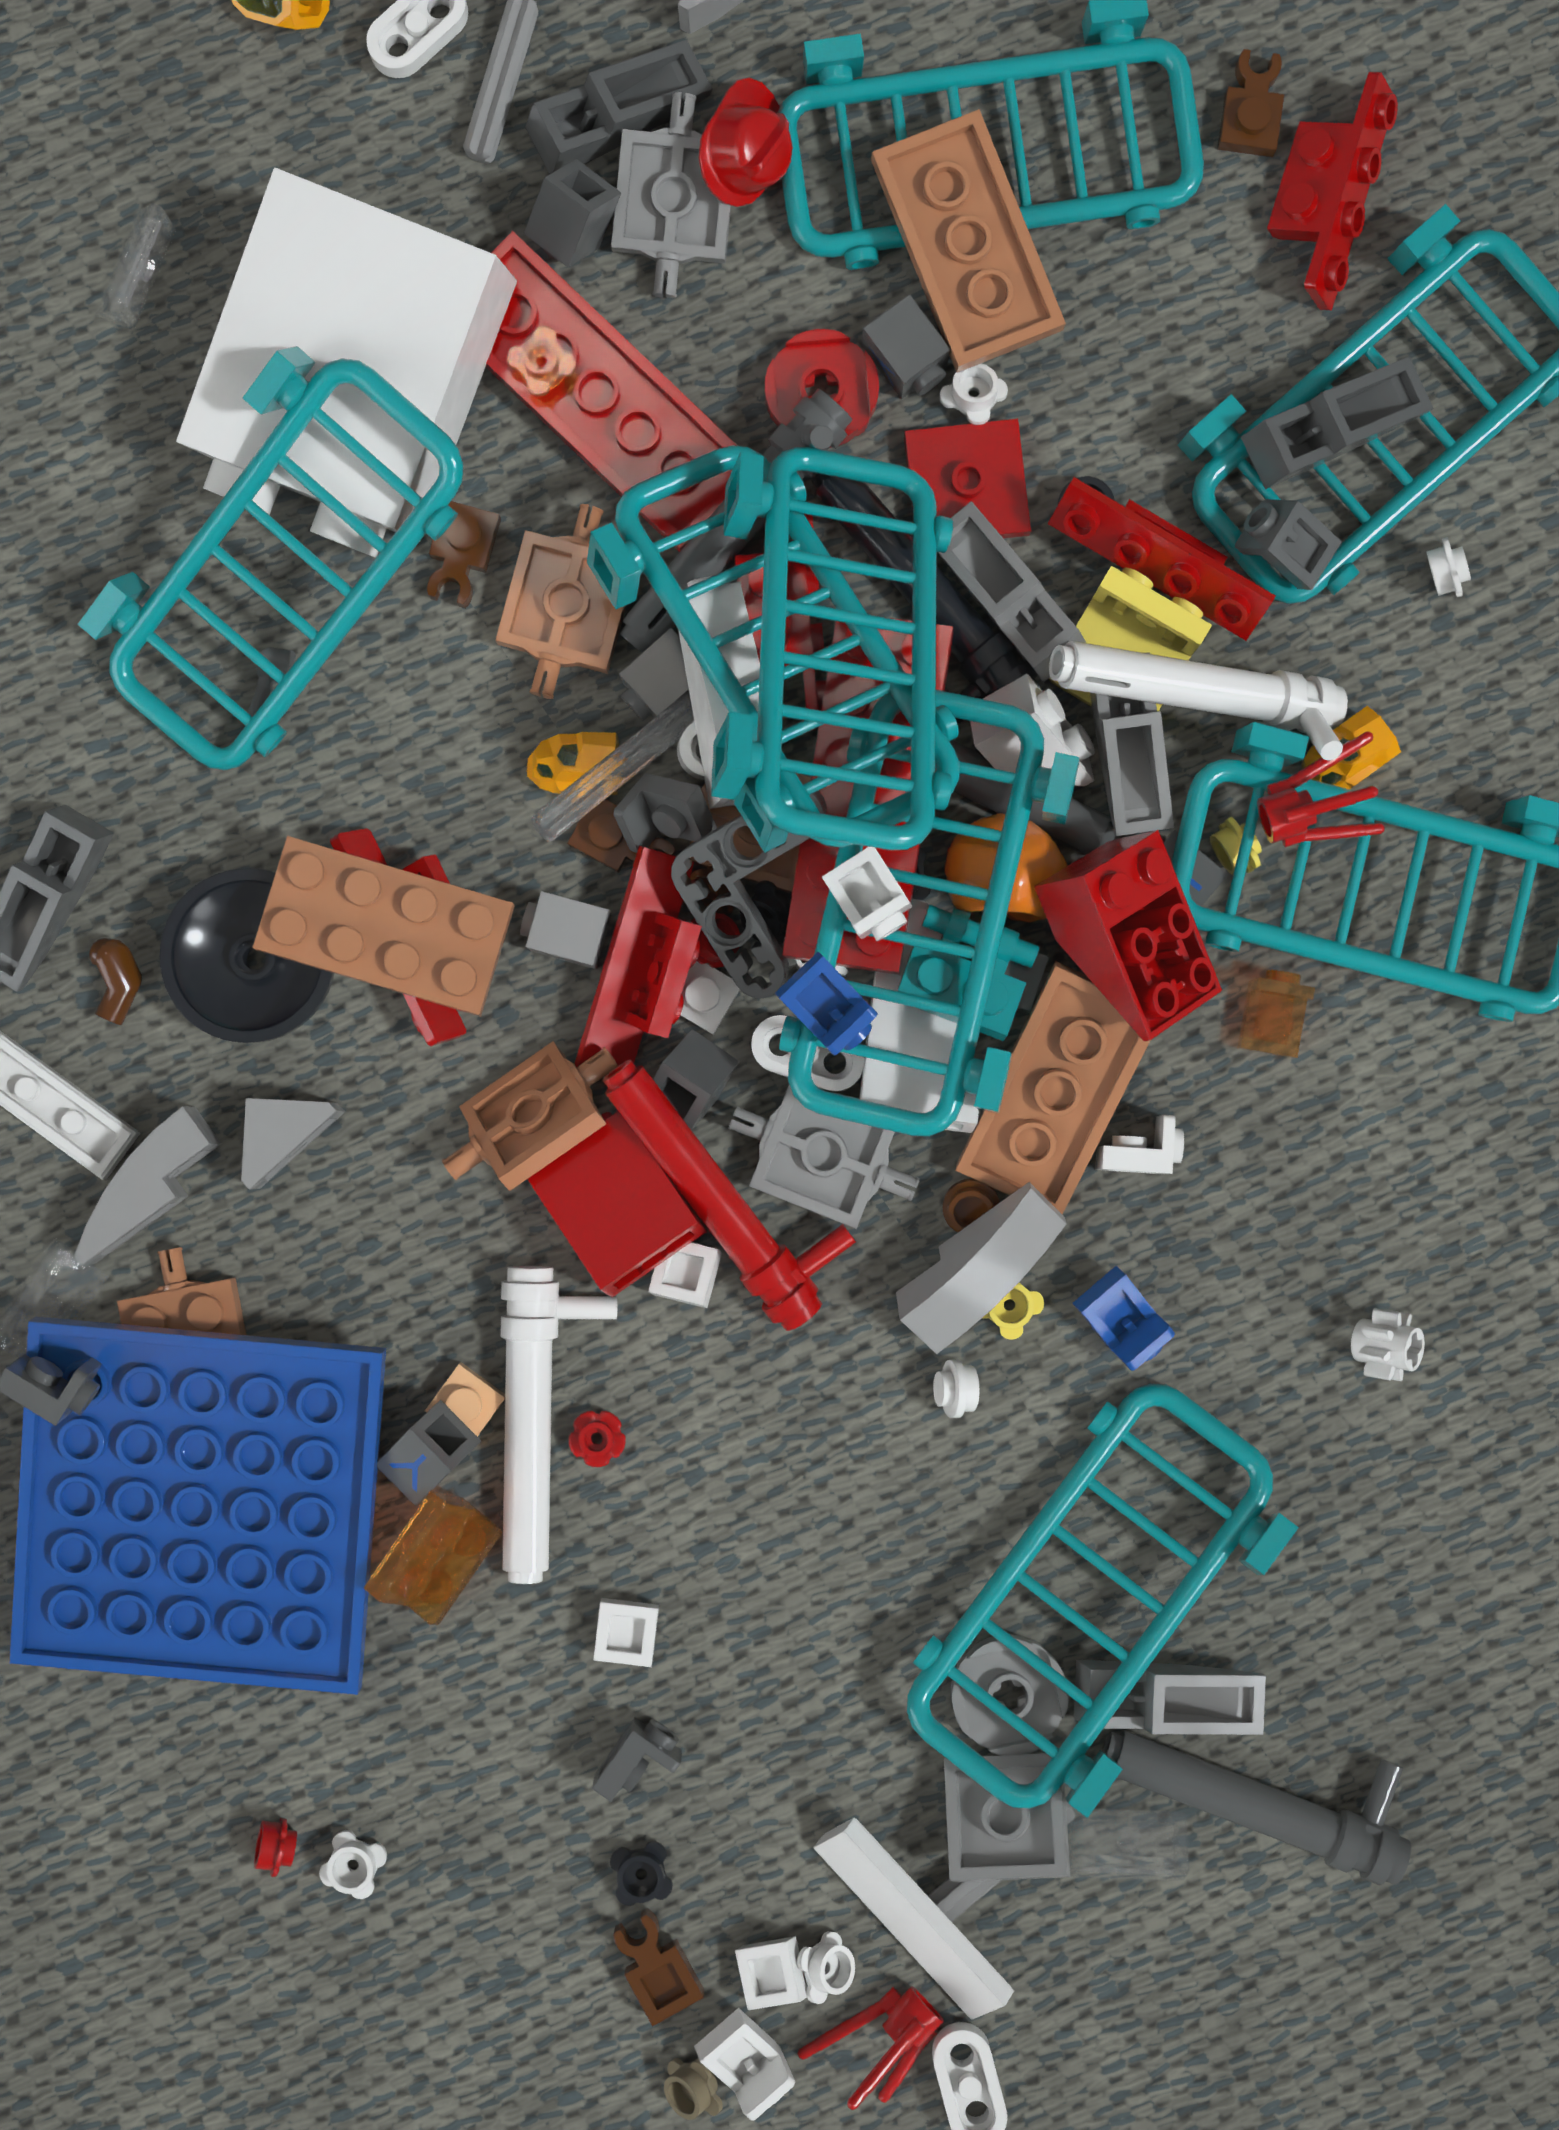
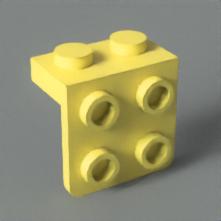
(1138, 619)

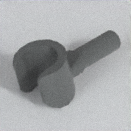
(283, 660)

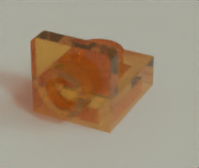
(1274, 1014)

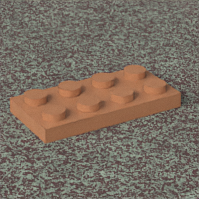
(968, 240)
(383, 926)
(1057, 1092)

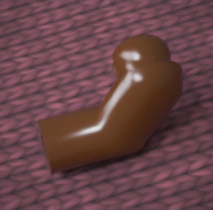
(120, 976)

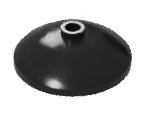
(208, 968)

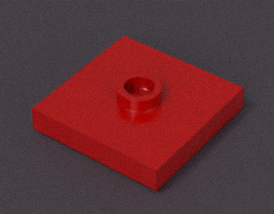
(974, 466)

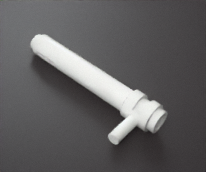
(1279, 699)
(529, 1333)

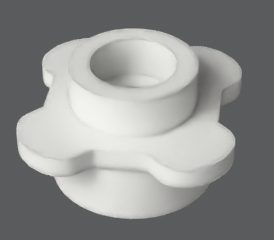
(977, 378)
(1448, 568)
(350, 1881)
(826, 1967)

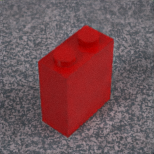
(616, 1206)

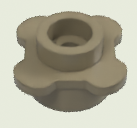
(691, 2089)

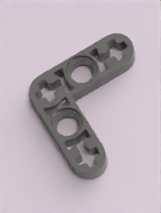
(728, 869)

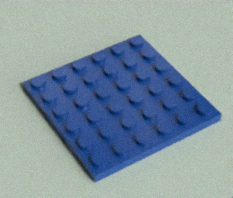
(200, 1508)

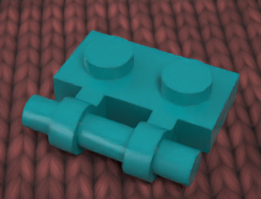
(945, 975)

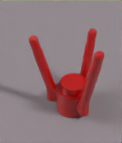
(1288, 813)
(910, 2025)

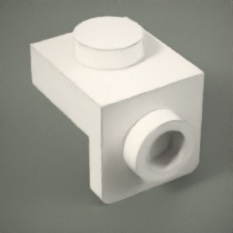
(869, 894)
(746, 2062)

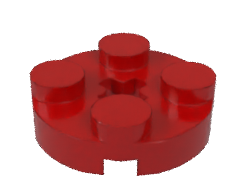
(829, 355)

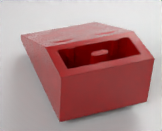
(1131, 931)

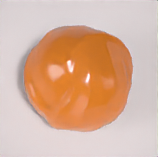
(972, 862)

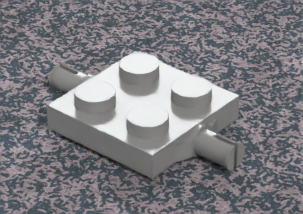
(665, 201)
(821, 1160)

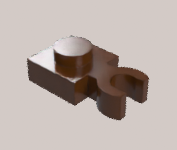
(1252, 113)
(461, 548)
(603, 841)
(660, 1975)

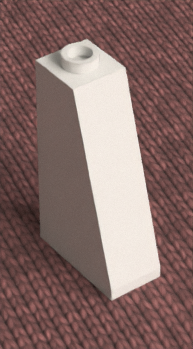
(719, 612)
(915, 1034)

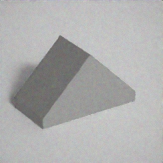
(278, 1132)

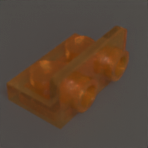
(434, 1557)

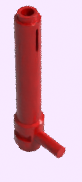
(764, 1265)

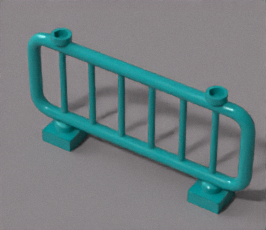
(1112, 22)
(1440, 262)
(618, 570)
(118, 607)
(734, 750)
(1268, 753)
(963, 1071)
(1069, 1763)

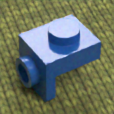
(828, 1005)
(1124, 1319)

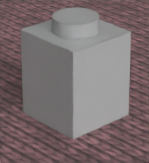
(566, 929)

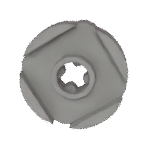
(1040, 1707)

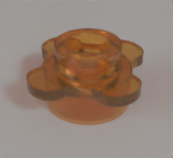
(541, 378)

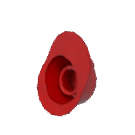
(745, 144)

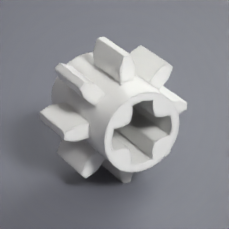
(1387, 1344)

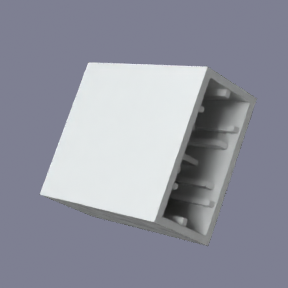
(352, 288)

